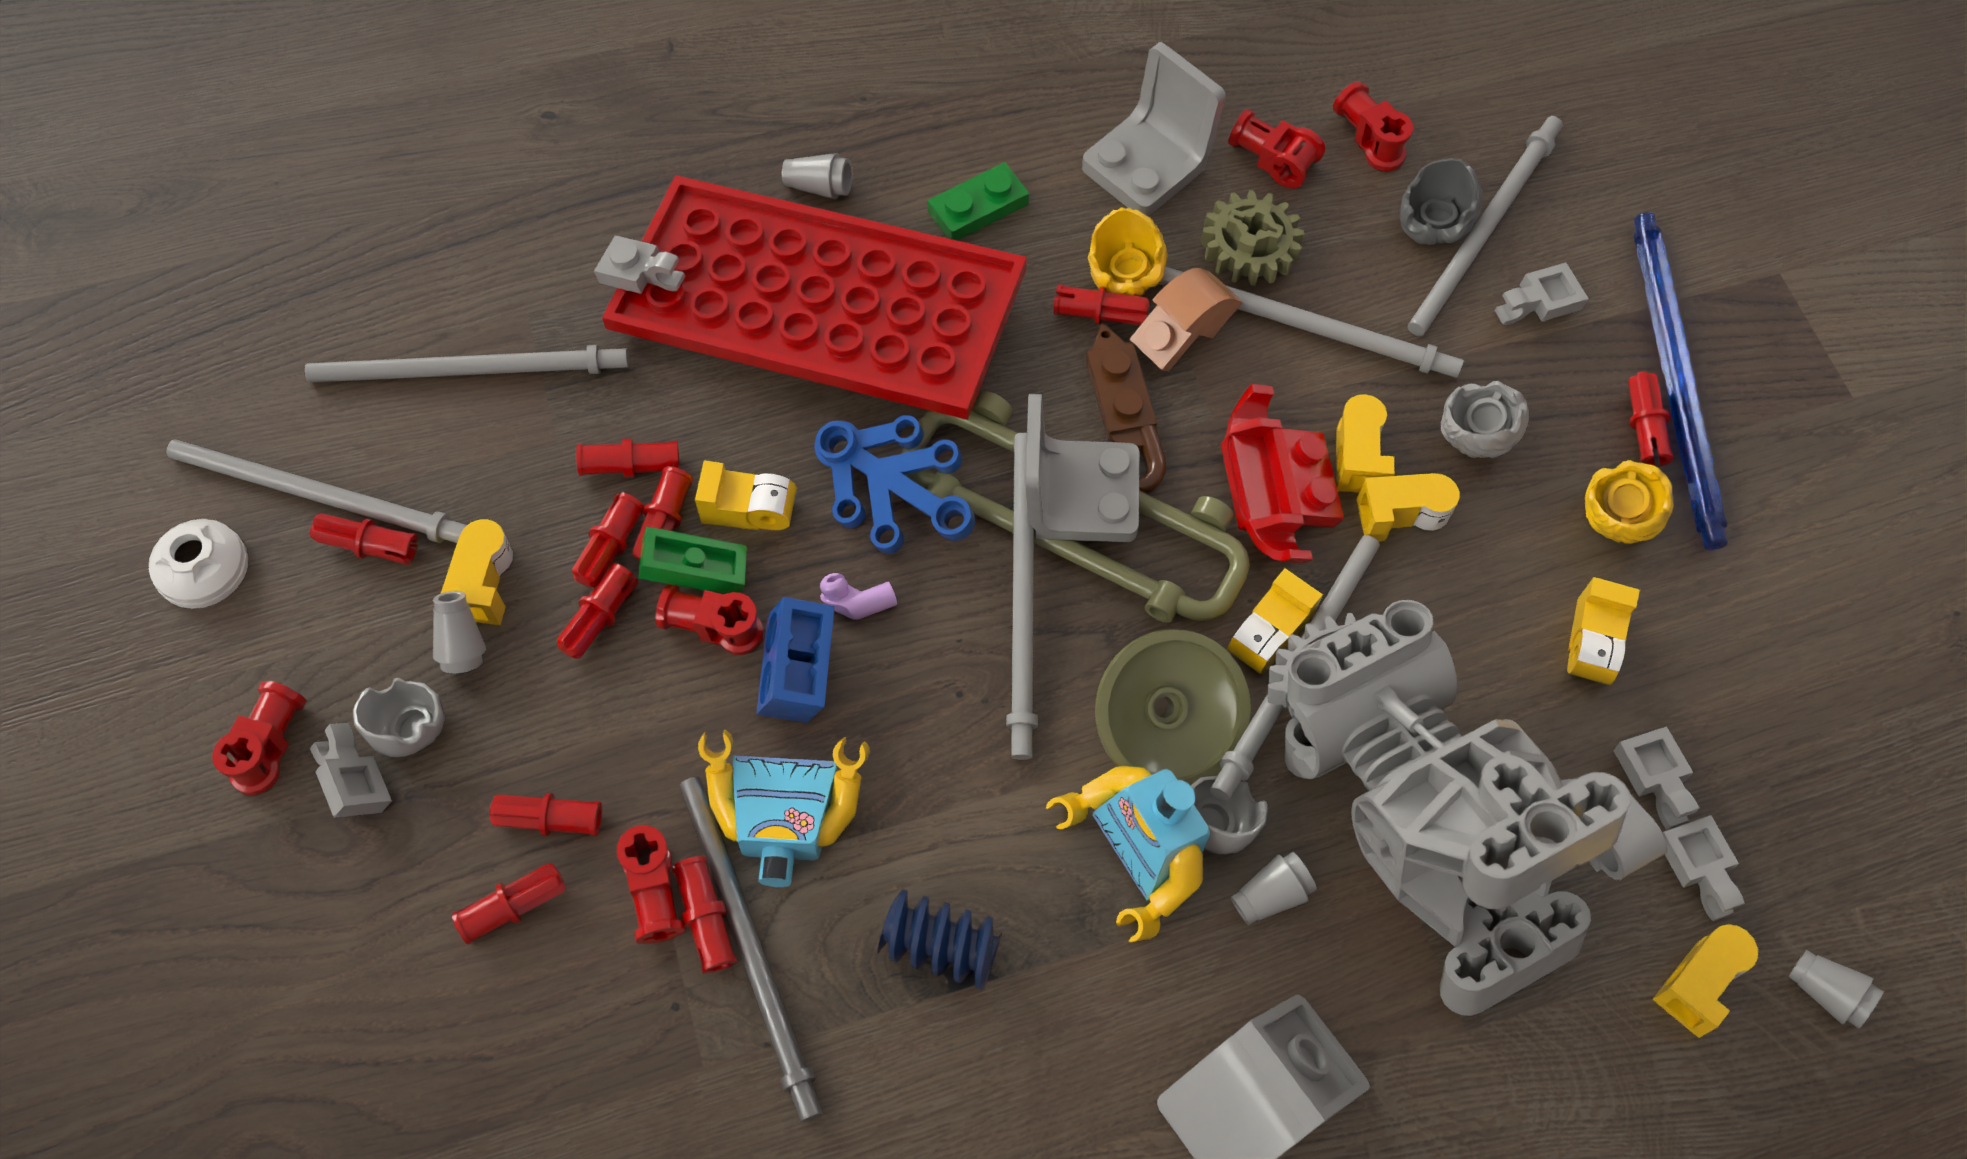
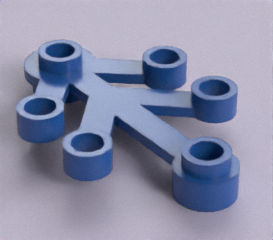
(889, 475)

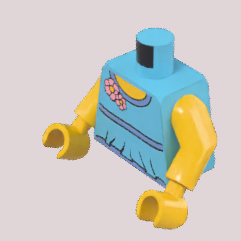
(781, 804)
(1153, 833)

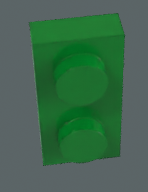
(978, 202)
(692, 561)

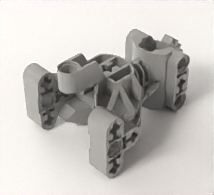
(1454, 802)

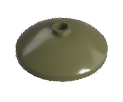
(1203, 696)

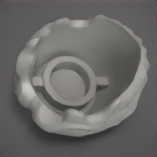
(1484, 419)

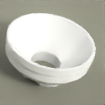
(207, 577)

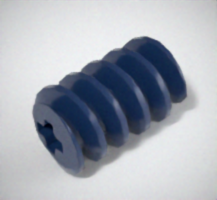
(941, 939)

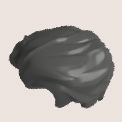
(1441, 202)

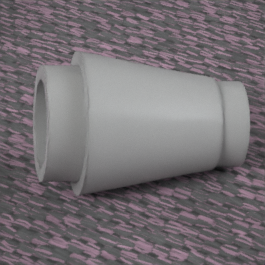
(821, 175)
(455, 634)
(1274, 889)
(1837, 988)

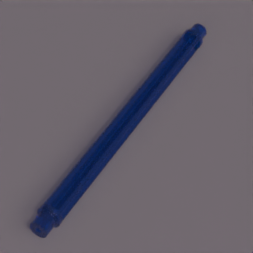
(1680, 383)

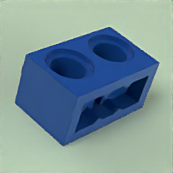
(795, 660)

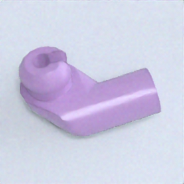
(853, 602)

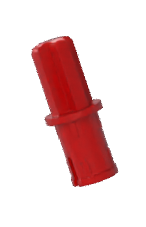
(1100, 305)
(1649, 418)
(666, 504)
(364, 538)
(607, 540)
(596, 611)
(546, 814)
(508, 903)

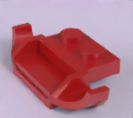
(1277, 478)

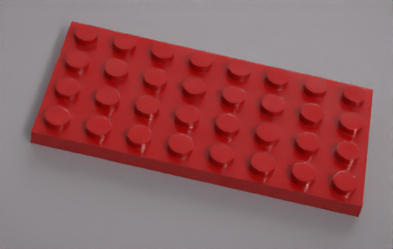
(824, 296)

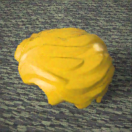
(1127, 253)
(1629, 502)

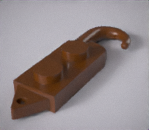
(1125, 401)

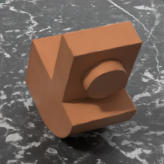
(1185, 308)

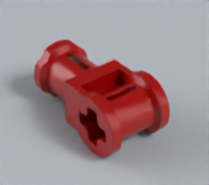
(1379, 126)
(1278, 147)
(711, 618)
(258, 740)
(650, 884)

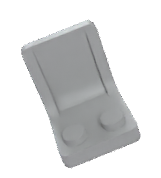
(1163, 138)
(1079, 485)
(1263, 1087)

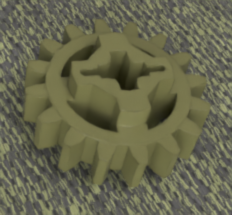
(1252, 237)

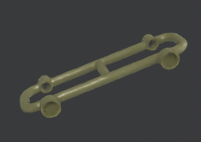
(1205, 523)

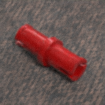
(626, 458)
(704, 914)

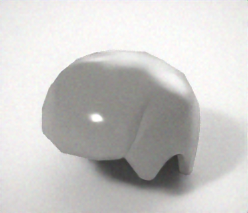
(399, 718)
(1230, 823)

